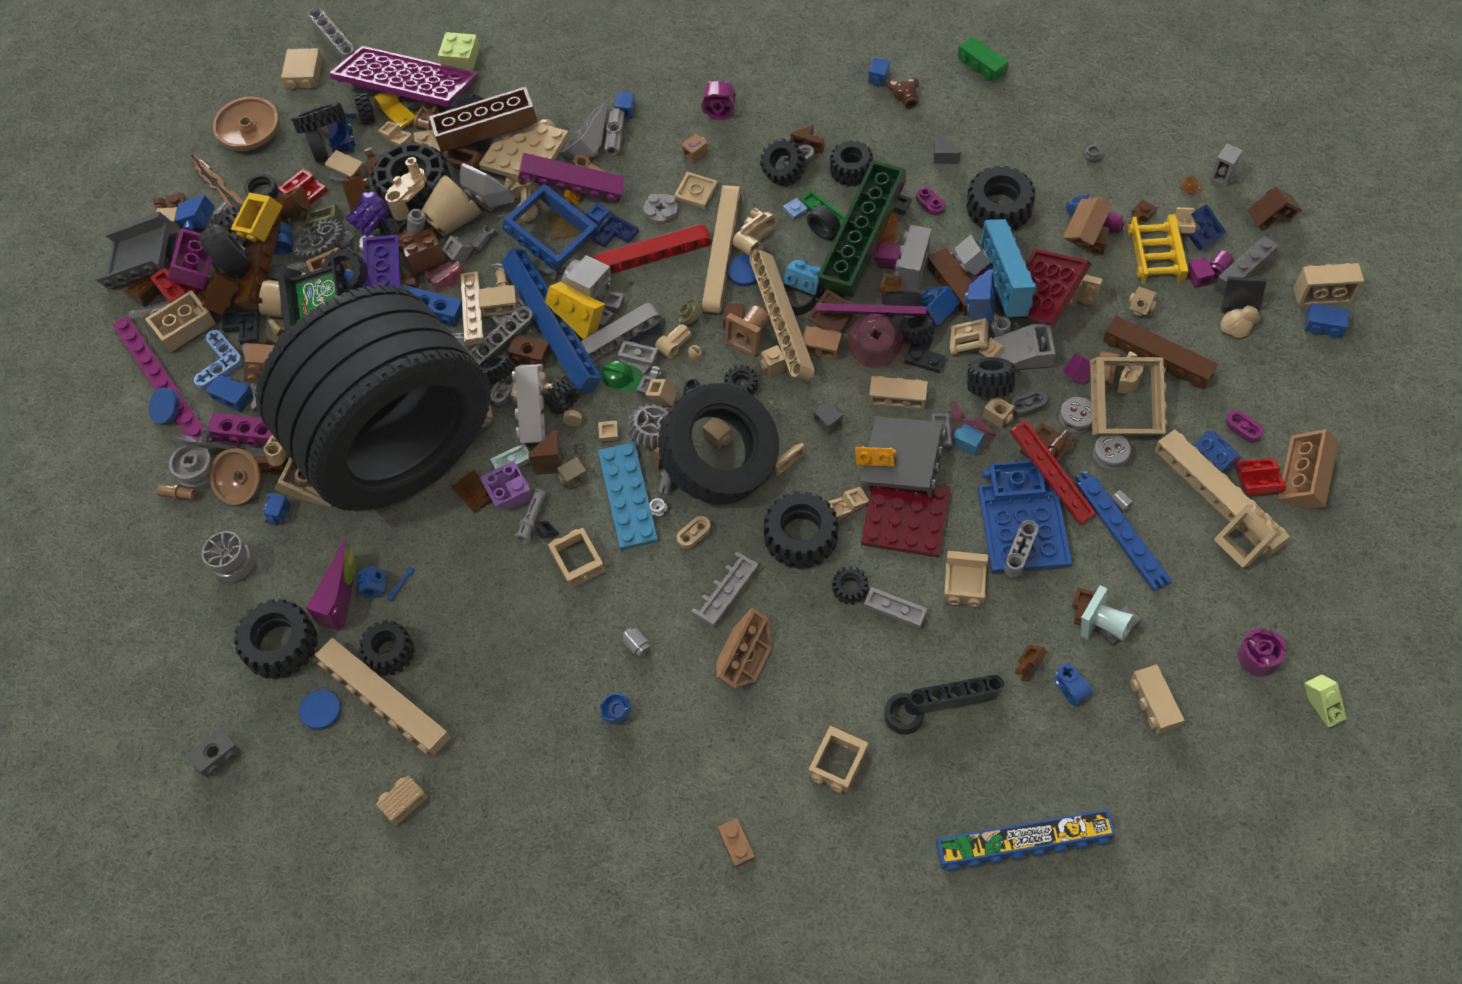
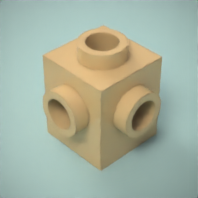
(1148, 298)

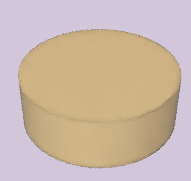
(572, 418)

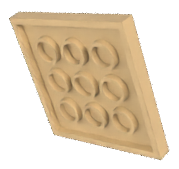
(508, 148)

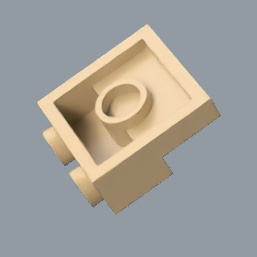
(1086, 291)

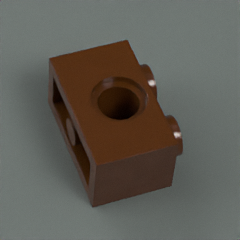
(523, 345)

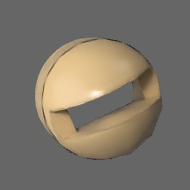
(693, 355)

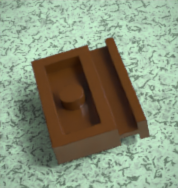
(472, 491)

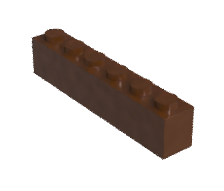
(258, 270)
(1176, 359)

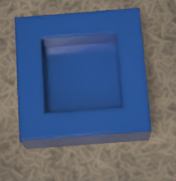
(598, 213)

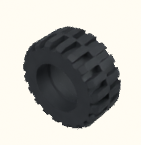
(1001, 182)
(800, 507)
(263, 620)

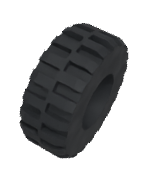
(393, 164)

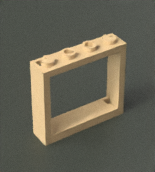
(1158, 389)

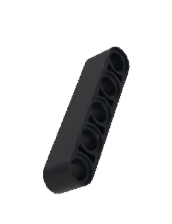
(947, 700)

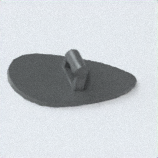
(202, 441)

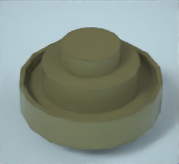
(689, 312)

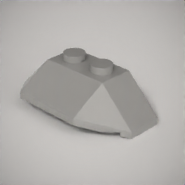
(483, 187)

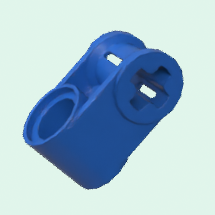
(1074, 686)

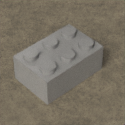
(913, 257)

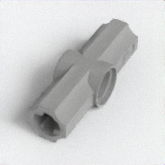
(614, 132)

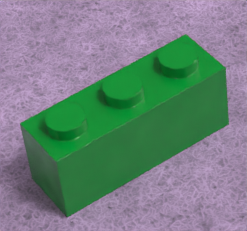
(983, 59)

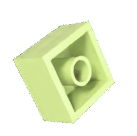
(459, 50)

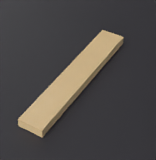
(471, 309)

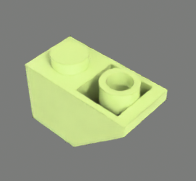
(1326, 699)

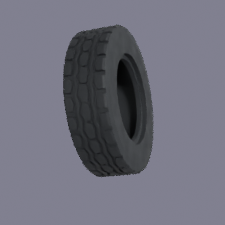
(740, 411)

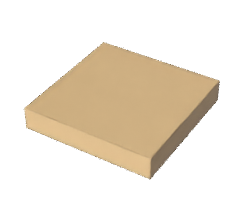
(696, 190)

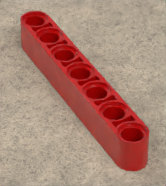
(655, 249)

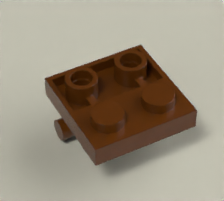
(1056, 443)

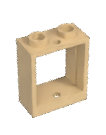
(1234, 549)
(583, 573)
(846, 741)

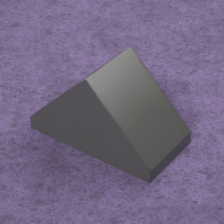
(944, 151)

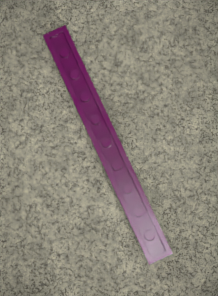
(156, 374)

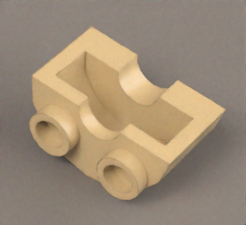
(1130, 377)

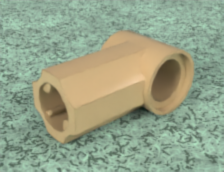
(670, 344)

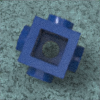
(371, 581)

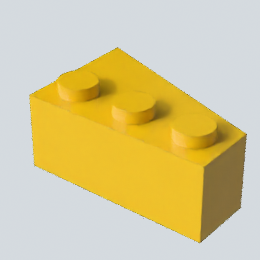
(575, 308)

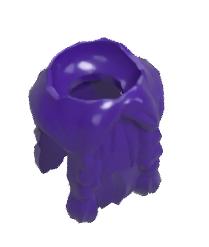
(368, 213)

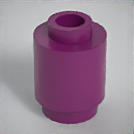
(1114, 222)
(1221, 262)

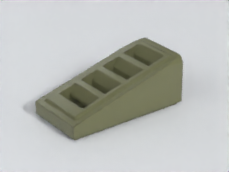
(326, 213)

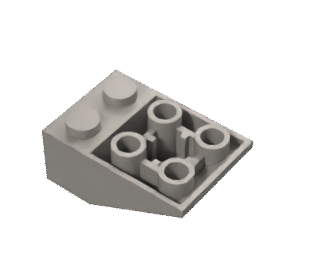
(1028, 347)

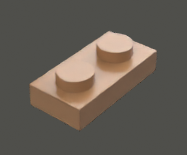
(736, 842)

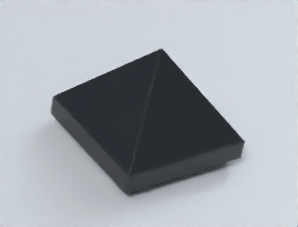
(545, 529)

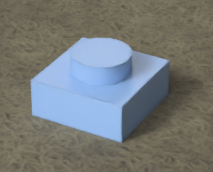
(795, 208)

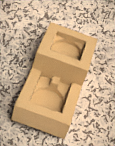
(394, 134)
(849, 502)

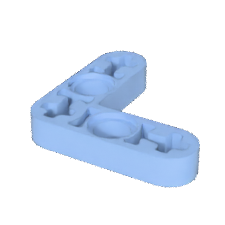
(225, 357)

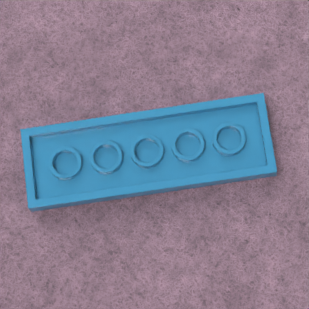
(627, 496)

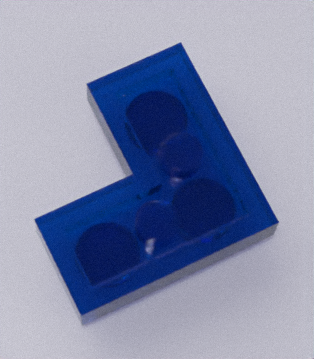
(1209, 226)
(612, 227)

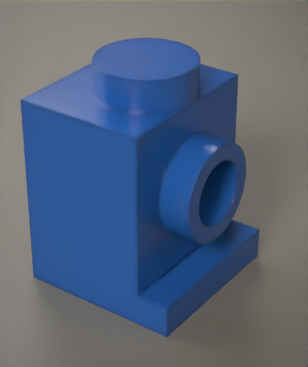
(276, 509)

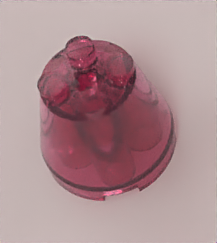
(870, 351)

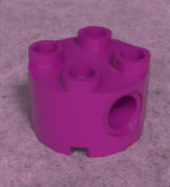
(718, 100)
(1261, 652)

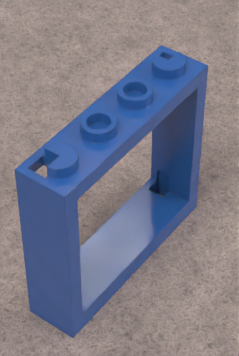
(564, 209)

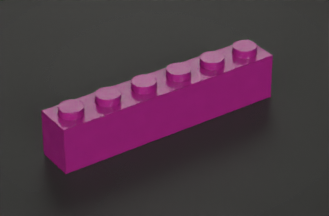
(571, 177)

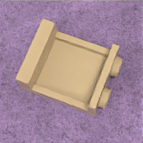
(965, 578)

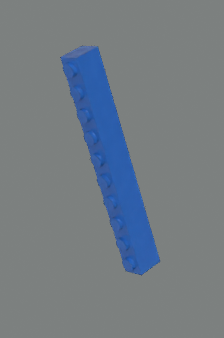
(556, 331)

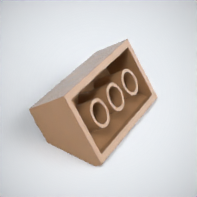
(1309, 469)

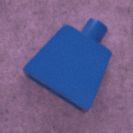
(194, 213)

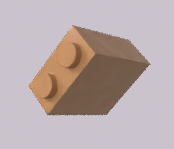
(1087, 221)

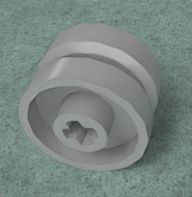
(191, 466)

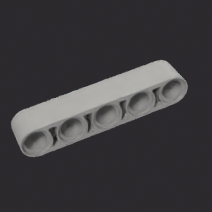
(331, 33)
(625, 328)
(502, 332)

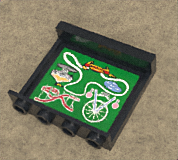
(309, 290)

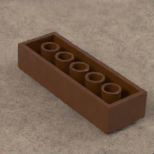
(483, 119)

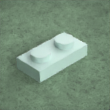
(517, 454)

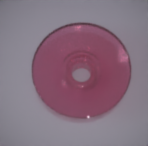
(979, 424)

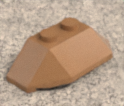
(745, 650)

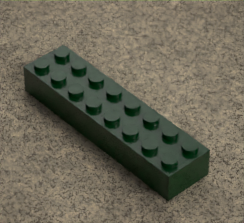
(862, 228)

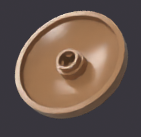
(246, 123)

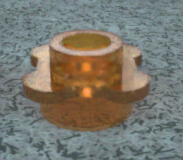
(1193, 181)

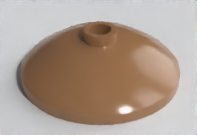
(227, 476)

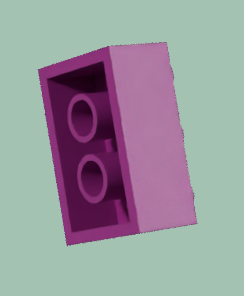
(189, 261)

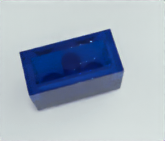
(341, 137)

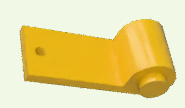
(393, 109)

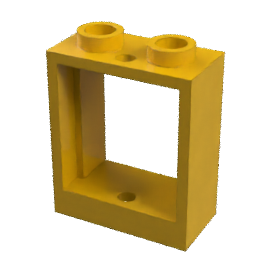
(264, 221)

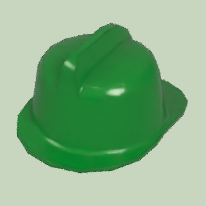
(621, 376)

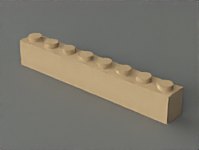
(1214, 487)
(383, 697)

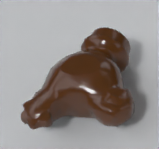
(905, 91)

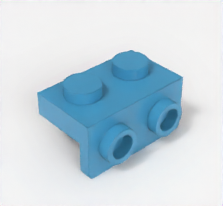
(802, 276)

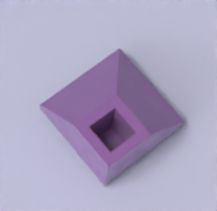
(507, 487)

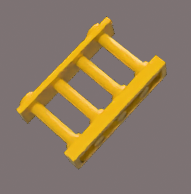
(1173, 241)

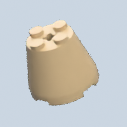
(449, 207)

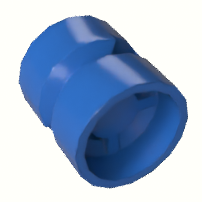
(284, 240)

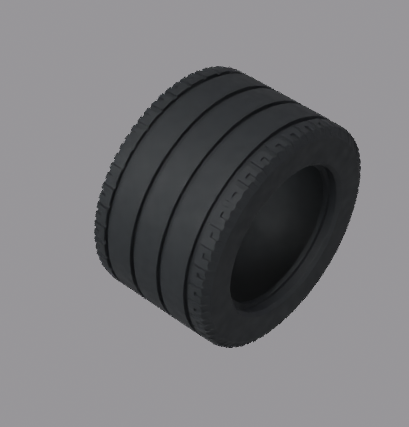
(372, 397)

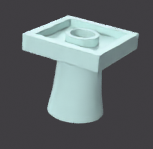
(1107, 618)

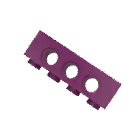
(238, 429)

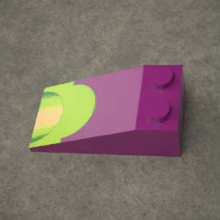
(333, 594)

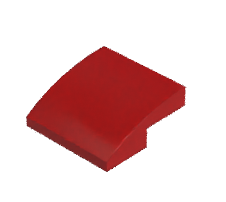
(312, 187)
(170, 289)
(1260, 476)

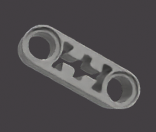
(1013, 556)

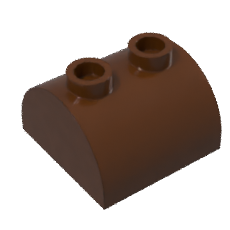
(293, 203)

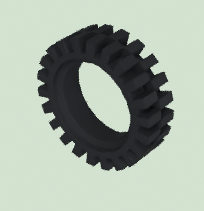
(318, 117)

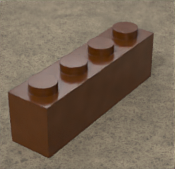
(950, 273)

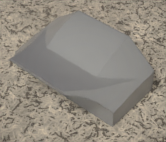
(637, 355)

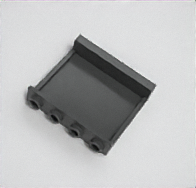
(136, 250)
(917, 455)

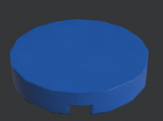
(741, 271)
(163, 406)
(320, 709)

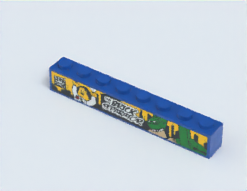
(1025, 839)

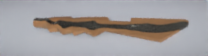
(216, 182)

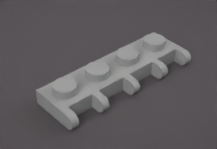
(726, 590)

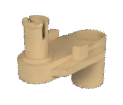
(405, 189)
(754, 231)

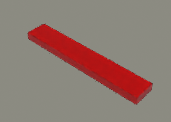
(1052, 472)

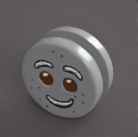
(1076, 415)
(1111, 452)

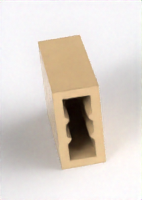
(302, 68)

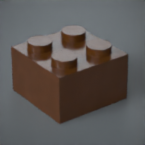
(422, 250)

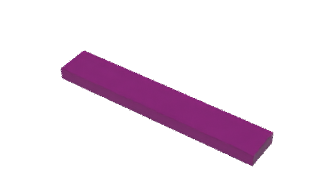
(860, 309)

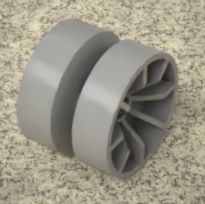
(228, 556)

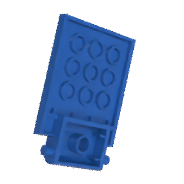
(1019, 495)

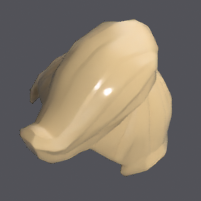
(1240, 321)

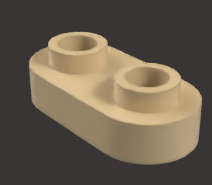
(693, 533)

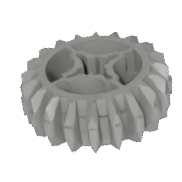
(648, 432)

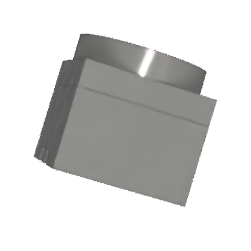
(588, 277)

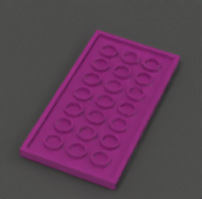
(404, 76)

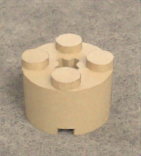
(270, 299)

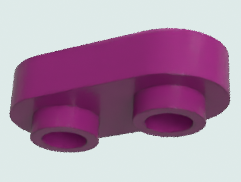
(927, 199)
(1245, 426)

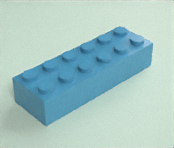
(1009, 269)

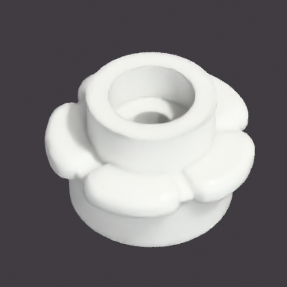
(657, 502)

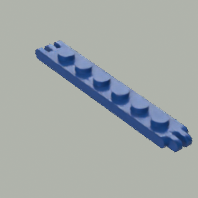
(1122, 531)

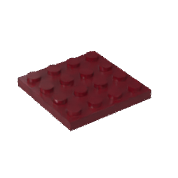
(1056, 282)
(906, 520)

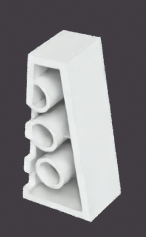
(529, 403)

